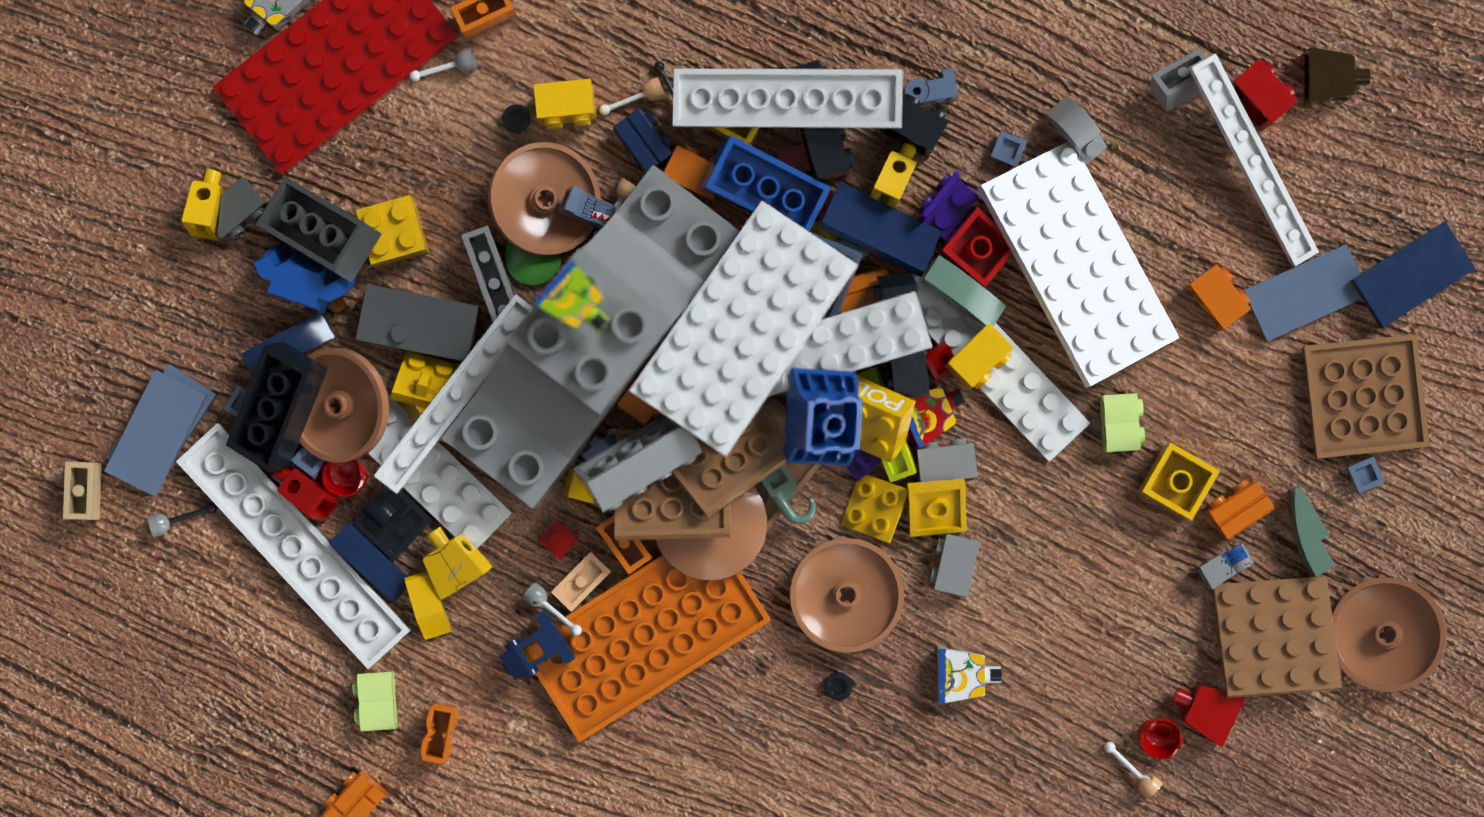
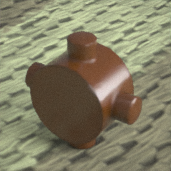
(338, 306)

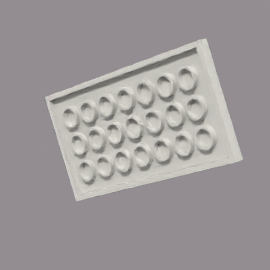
(1078, 263)
(743, 328)

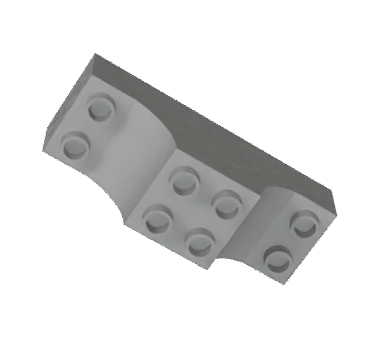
(564, 382)

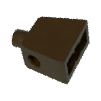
(1331, 76)

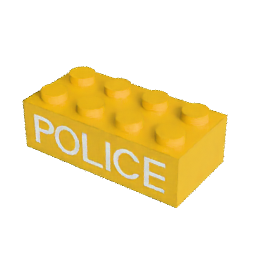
(883, 420)

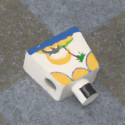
(963, 675)

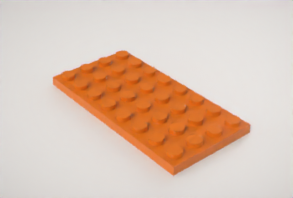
(643, 641)

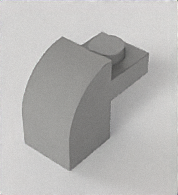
(1077, 128)

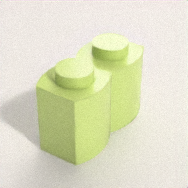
(1121, 422)
(376, 701)

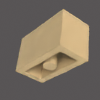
(82, 490)

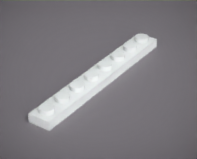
(1253, 159)
(451, 398)

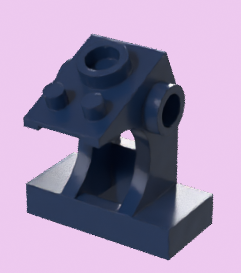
(550, 641)

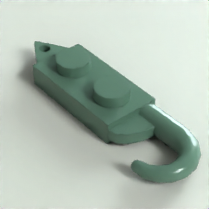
(782, 488)

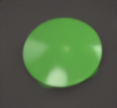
(531, 268)

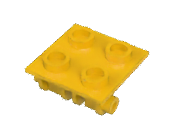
(875, 508)

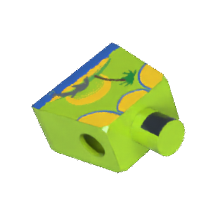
(573, 299)

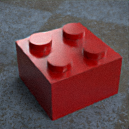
(1263, 94)
(976, 247)

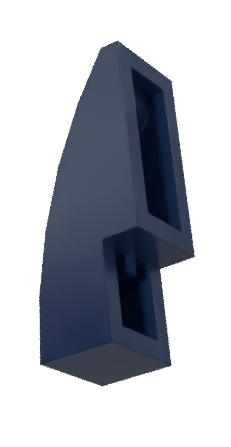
(303, 336)
(370, 561)

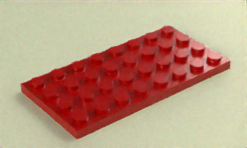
(330, 71)

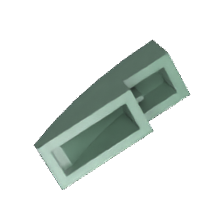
(963, 292)
(1308, 533)

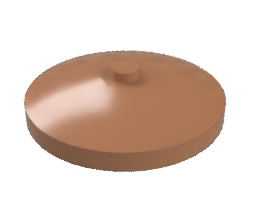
(529, 192)
(348, 409)
(722, 556)
(846, 595)
(1389, 634)

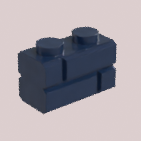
(643, 141)

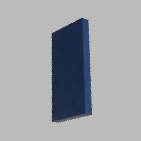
(880, 229)
(1412, 274)

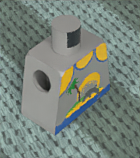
(274, 12)

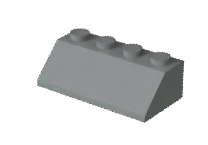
(637, 462)

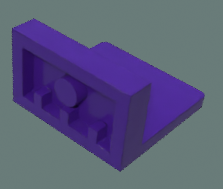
(948, 206)

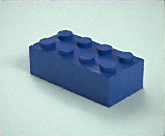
(751, 176)

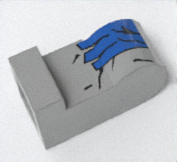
(1224, 565)

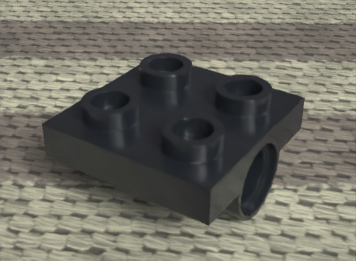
(392, 522)

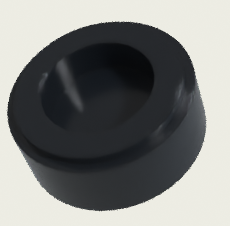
(516, 119)
(838, 686)

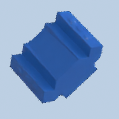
(300, 278)
(822, 417)

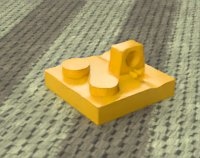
(421, 379)
(937, 507)

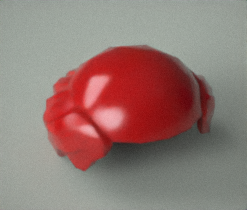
(344, 478)
(1160, 738)

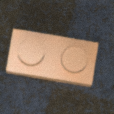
(581, 581)

